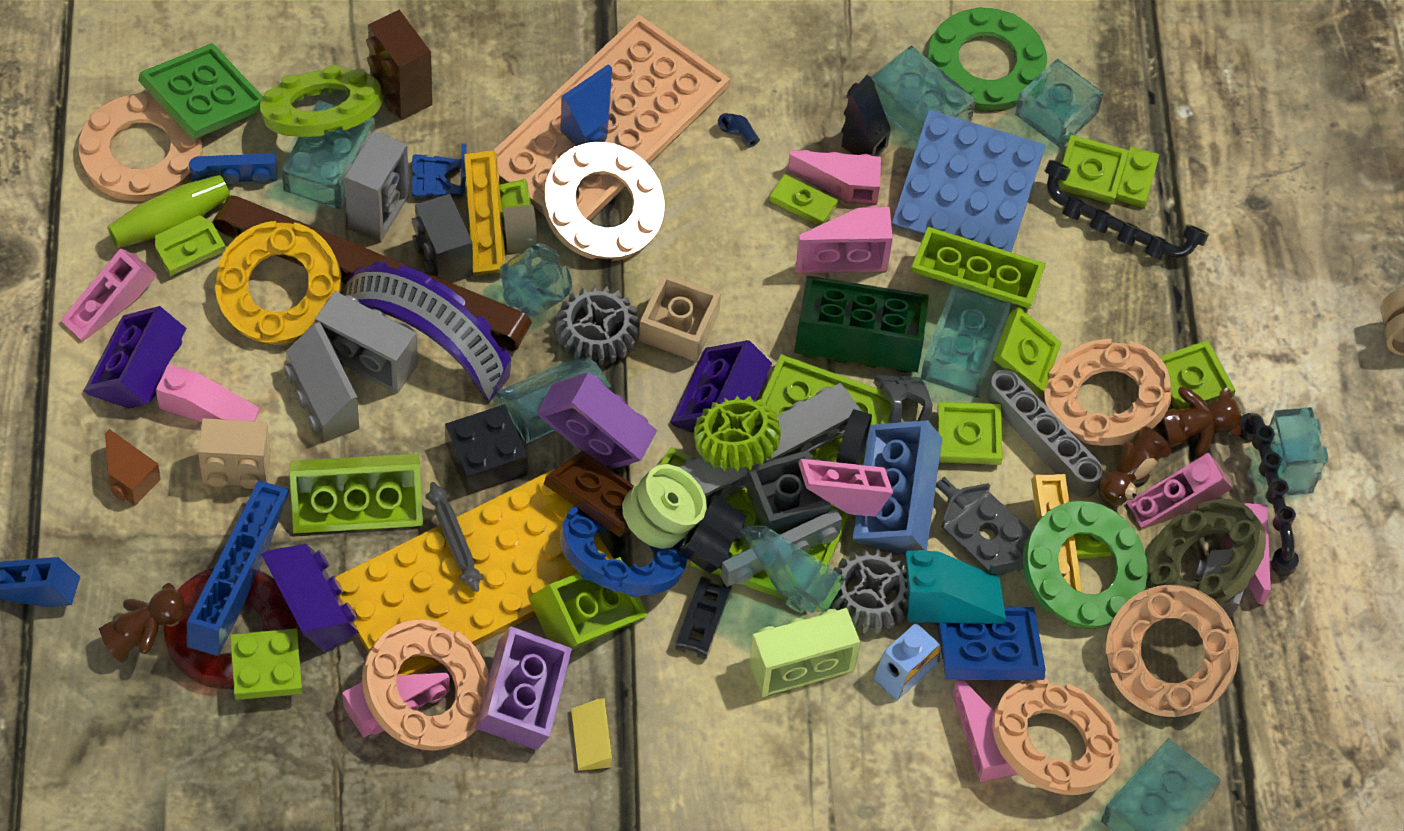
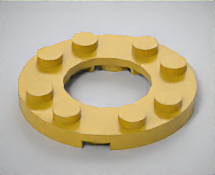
(246, 253)

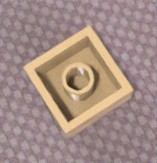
(679, 317)
(234, 452)

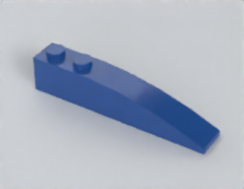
(235, 570)

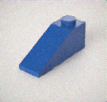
(38, 582)

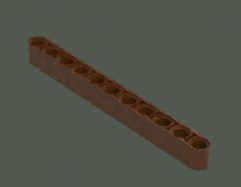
(506, 323)

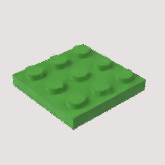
(202, 91)

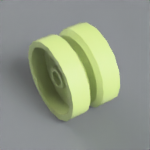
(664, 506)

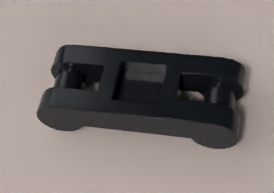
(703, 617)

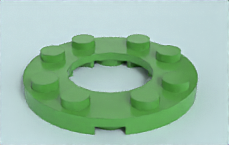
(1008, 27)
(1048, 583)

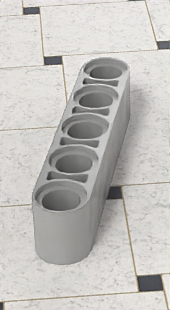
(1046, 446)

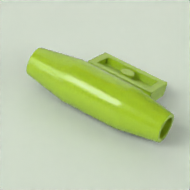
(176, 224)

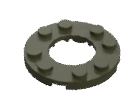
(1211, 517)

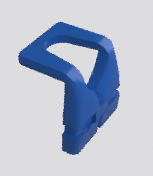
(430, 175)

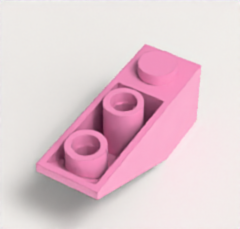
(843, 175)
(1180, 492)
(413, 689)

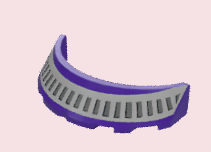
(436, 313)

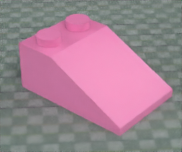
(848, 243)

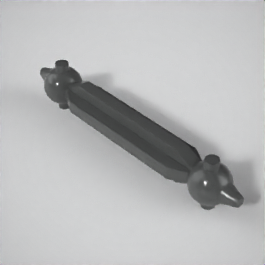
(454, 536)

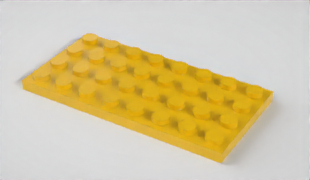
(511, 545)

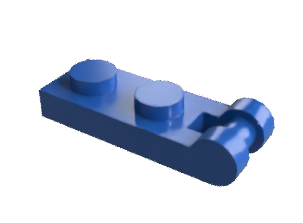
(235, 168)

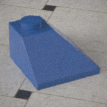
(587, 109)

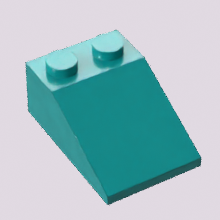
(950, 590)

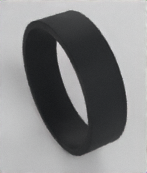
(854, 438)

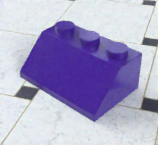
(136, 358)
(721, 373)
(312, 595)

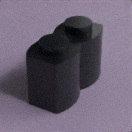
(713, 536)

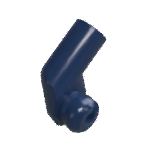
(739, 126)

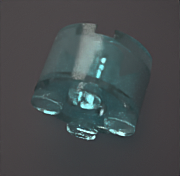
(535, 280)

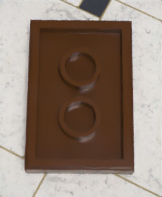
(592, 490)

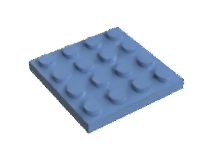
(968, 181)

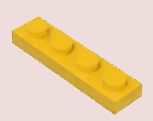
(485, 212)
(1049, 493)

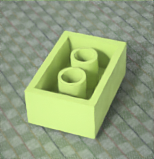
(804, 651)

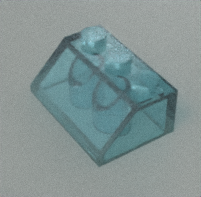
(526, 396)

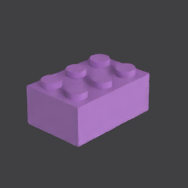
(597, 421)
(523, 688)

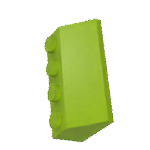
(979, 267)
(356, 493)

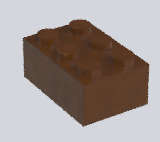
(400, 64)

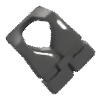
(898, 389)

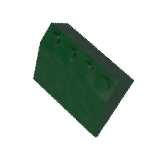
(862, 324)

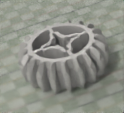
(605, 311)
(875, 579)

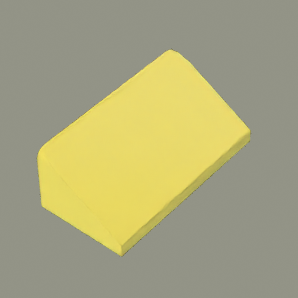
(591, 735)

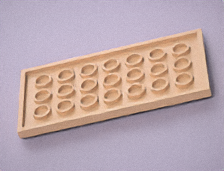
(654, 97)

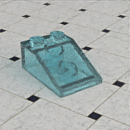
(794, 573)

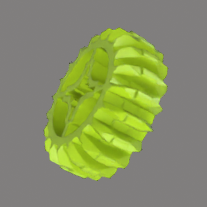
(737, 433)

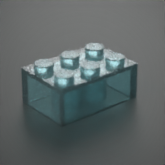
(913, 86)
(318, 162)
(965, 341)
(1162, 793)

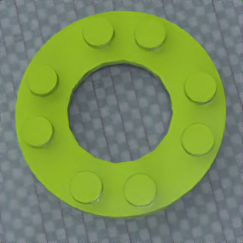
(360, 106)

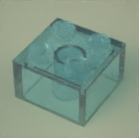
(1058, 103)
(1299, 448)

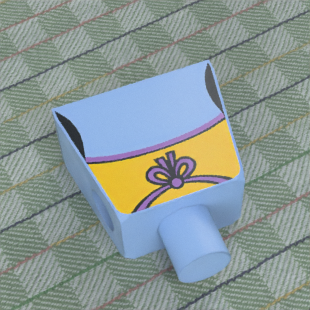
(913, 656)

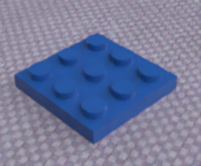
(993, 650)

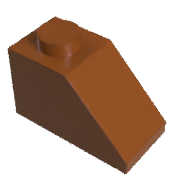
(129, 469)

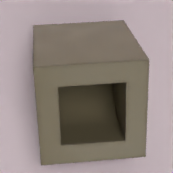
(519, 228)

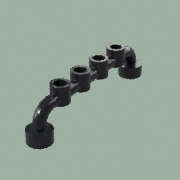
(1103, 220)
(1254, 429)

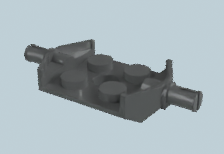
(977, 509)

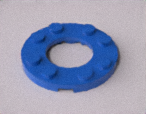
(613, 574)

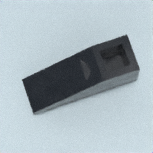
(865, 123)

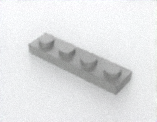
(819, 530)

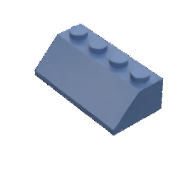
(911, 462)

